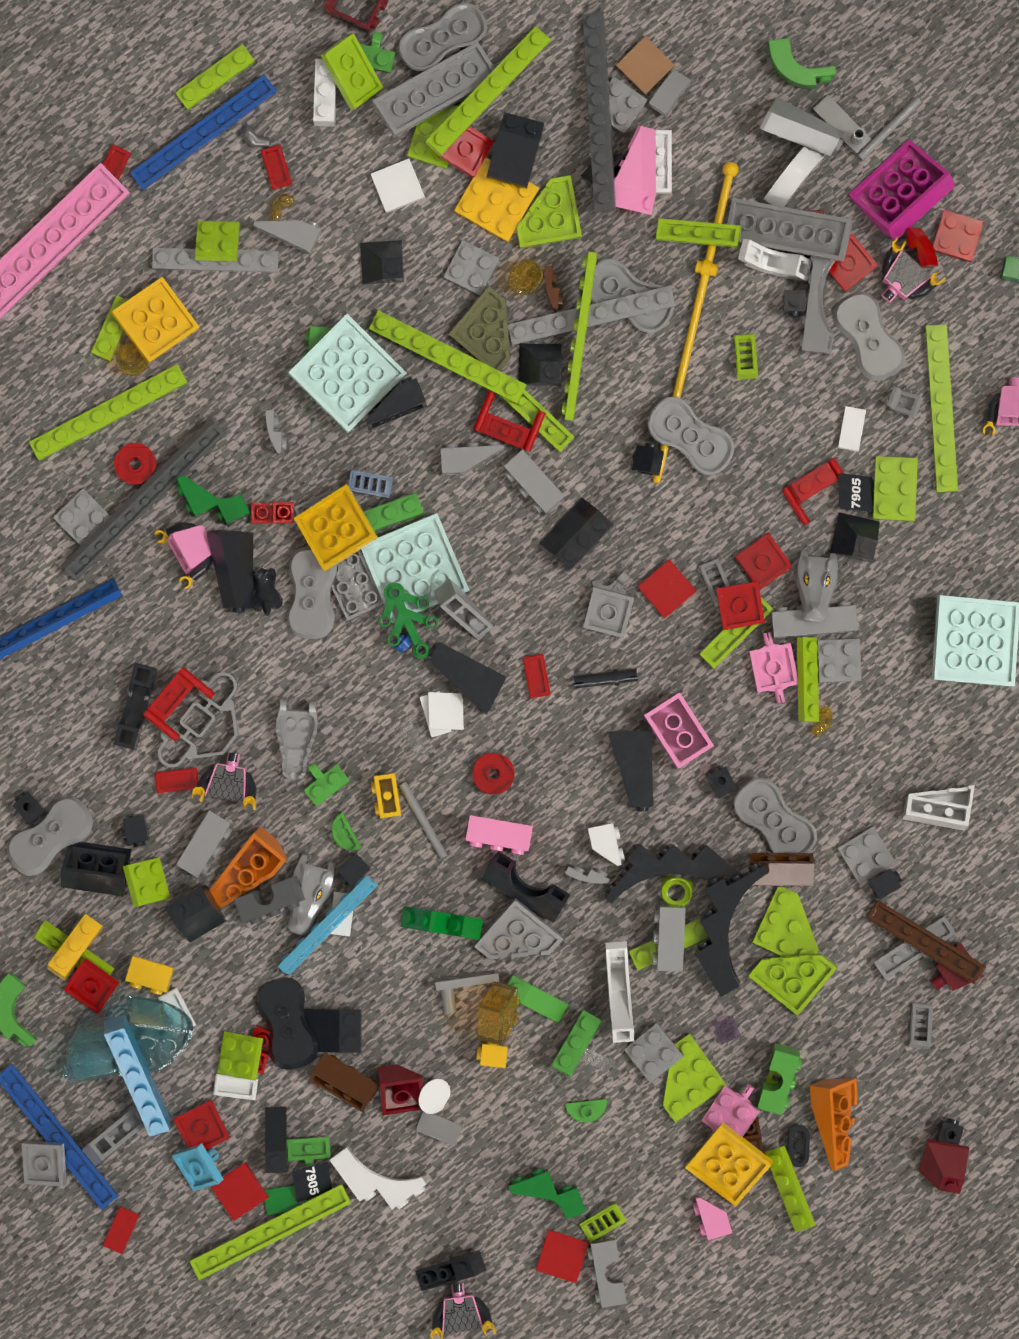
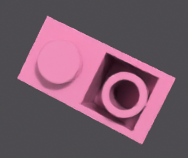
(714, 1219)

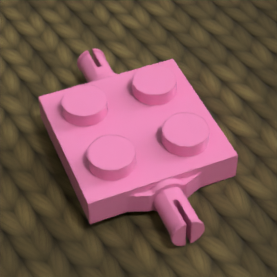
(773, 667)
(732, 1109)

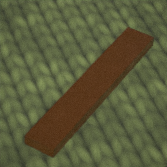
(926, 942)

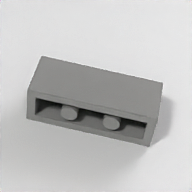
(533, 483)
(205, 844)
(669, 938)

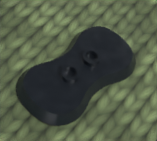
(291, 1039)

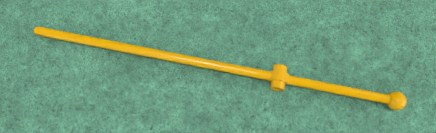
(706, 269)

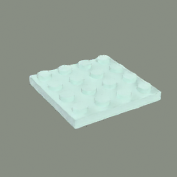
(347, 373)
(415, 558)
(975, 641)

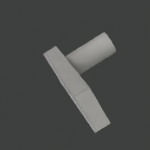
(835, 116)
(447, 984)

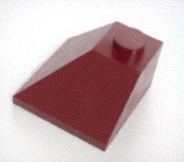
(398, 1089)
(944, 1165)

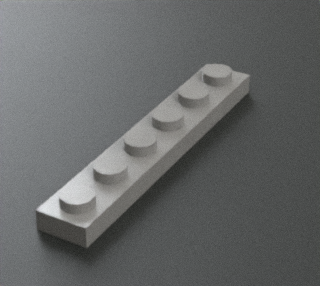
(185, 260)

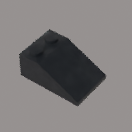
(515, 150)
(400, 402)
(336, 1029)

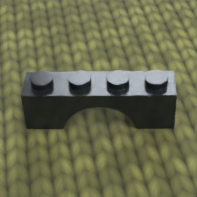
(137, 702)
(504, 877)

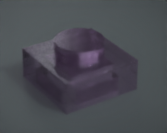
(727, 1030)

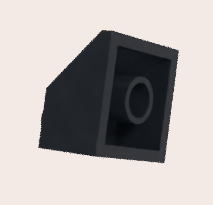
(196, 913)

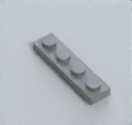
(905, 954)

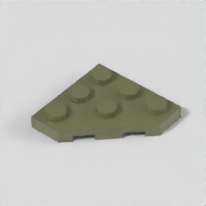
(485, 330)

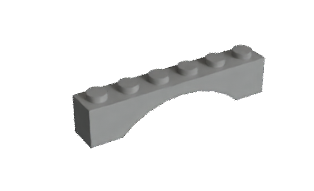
(817, 332)

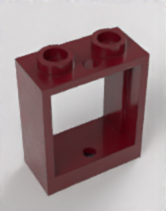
(330, 5)

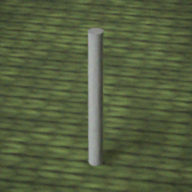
(889, 128)
(423, 820)

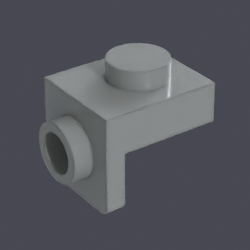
(904, 402)

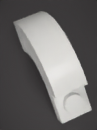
(793, 176)
(774, 262)

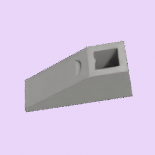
(463, 459)

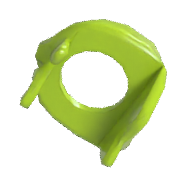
(670, 880)

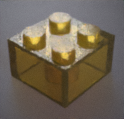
(498, 1013)

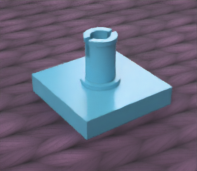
(198, 1166)

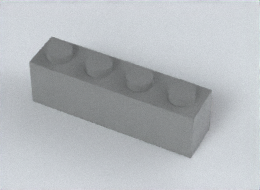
(790, 623)

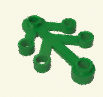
(405, 617)

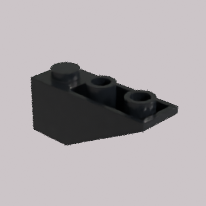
(451, 1270)

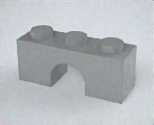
(609, 1292)

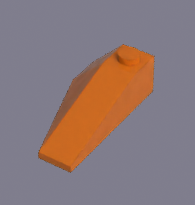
(253, 864)
(832, 1111)

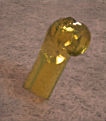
(280, 203)
(825, 721)

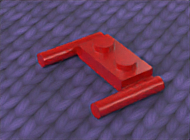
(506, 430)
(811, 485)
(171, 697)

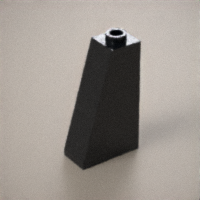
(233, 567)
(472, 678)
(634, 761)

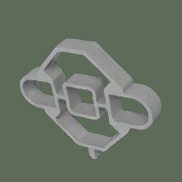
(192, 752)

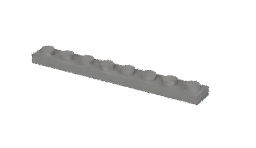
(599, 314)

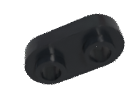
(799, 1145)

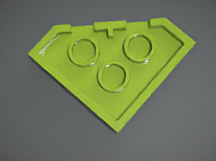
(551, 216)
(785, 926)
(793, 978)
(690, 1080)

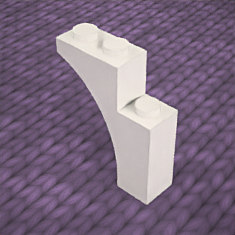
(619, 992)
(365, 1181)

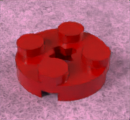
(127, 455)
(505, 774)

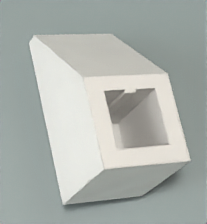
(604, 842)

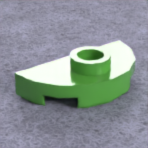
(344, 834)
(586, 1110)

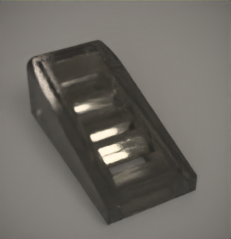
(922, 636)

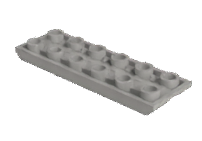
(353, 580)

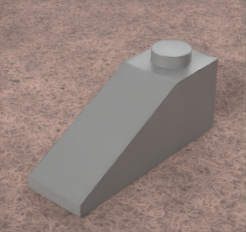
(294, 233)
(462, 609)
(114, 1136)

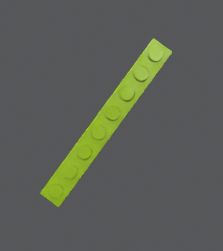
(488, 91)
(580, 326)
(447, 356)
(941, 408)
(108, 412)
(270, 1232)

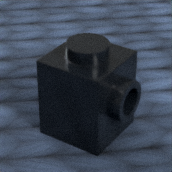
(794, 303)
(647, 459)
(721, 781)
(29, 807)
(135, 831)
(353, 870)
(885, 883)
(950, 1131)

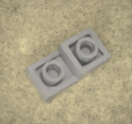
(669, 92)
(277, 439)
(597, 876)

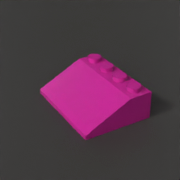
(902, 189)

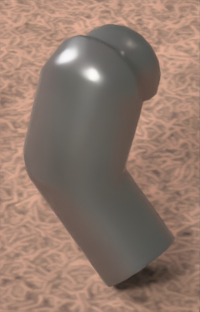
(252, 138)

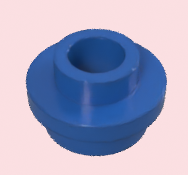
(405, 642)

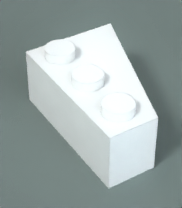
(941, 808)

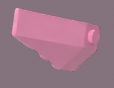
(637, 174)

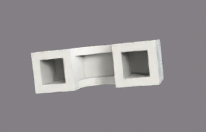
(324, 96)

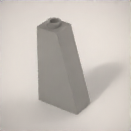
(801, 127)

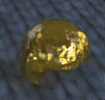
(525, 277)
(130, 360)

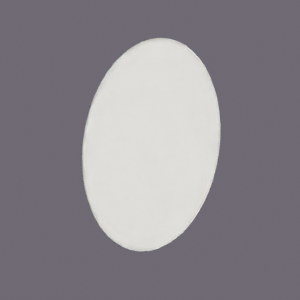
(434, 1096)

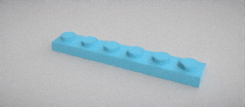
(322, 930)

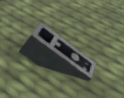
(276, 1140)

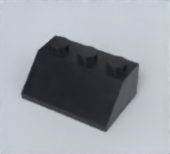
(576, 534)
(95, 868)

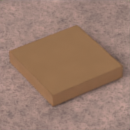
(645, 65)

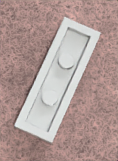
(663, 161)

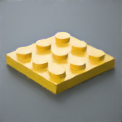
(495, 204)
(155, 320)
(335, 527)
(729, 1164)

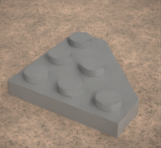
(518, 934)

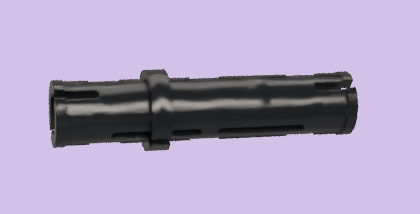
(606, 678)

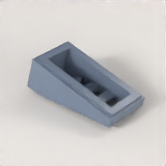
(352, 481)

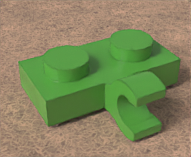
(379, 58)
(325, 784)
(308, 1149)

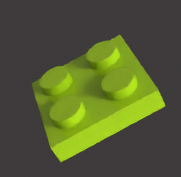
(217, 241)
(146, 882)
(240, 1055)

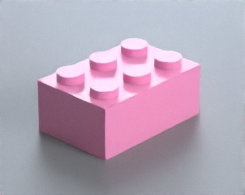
(678, 730)
(498, 834)

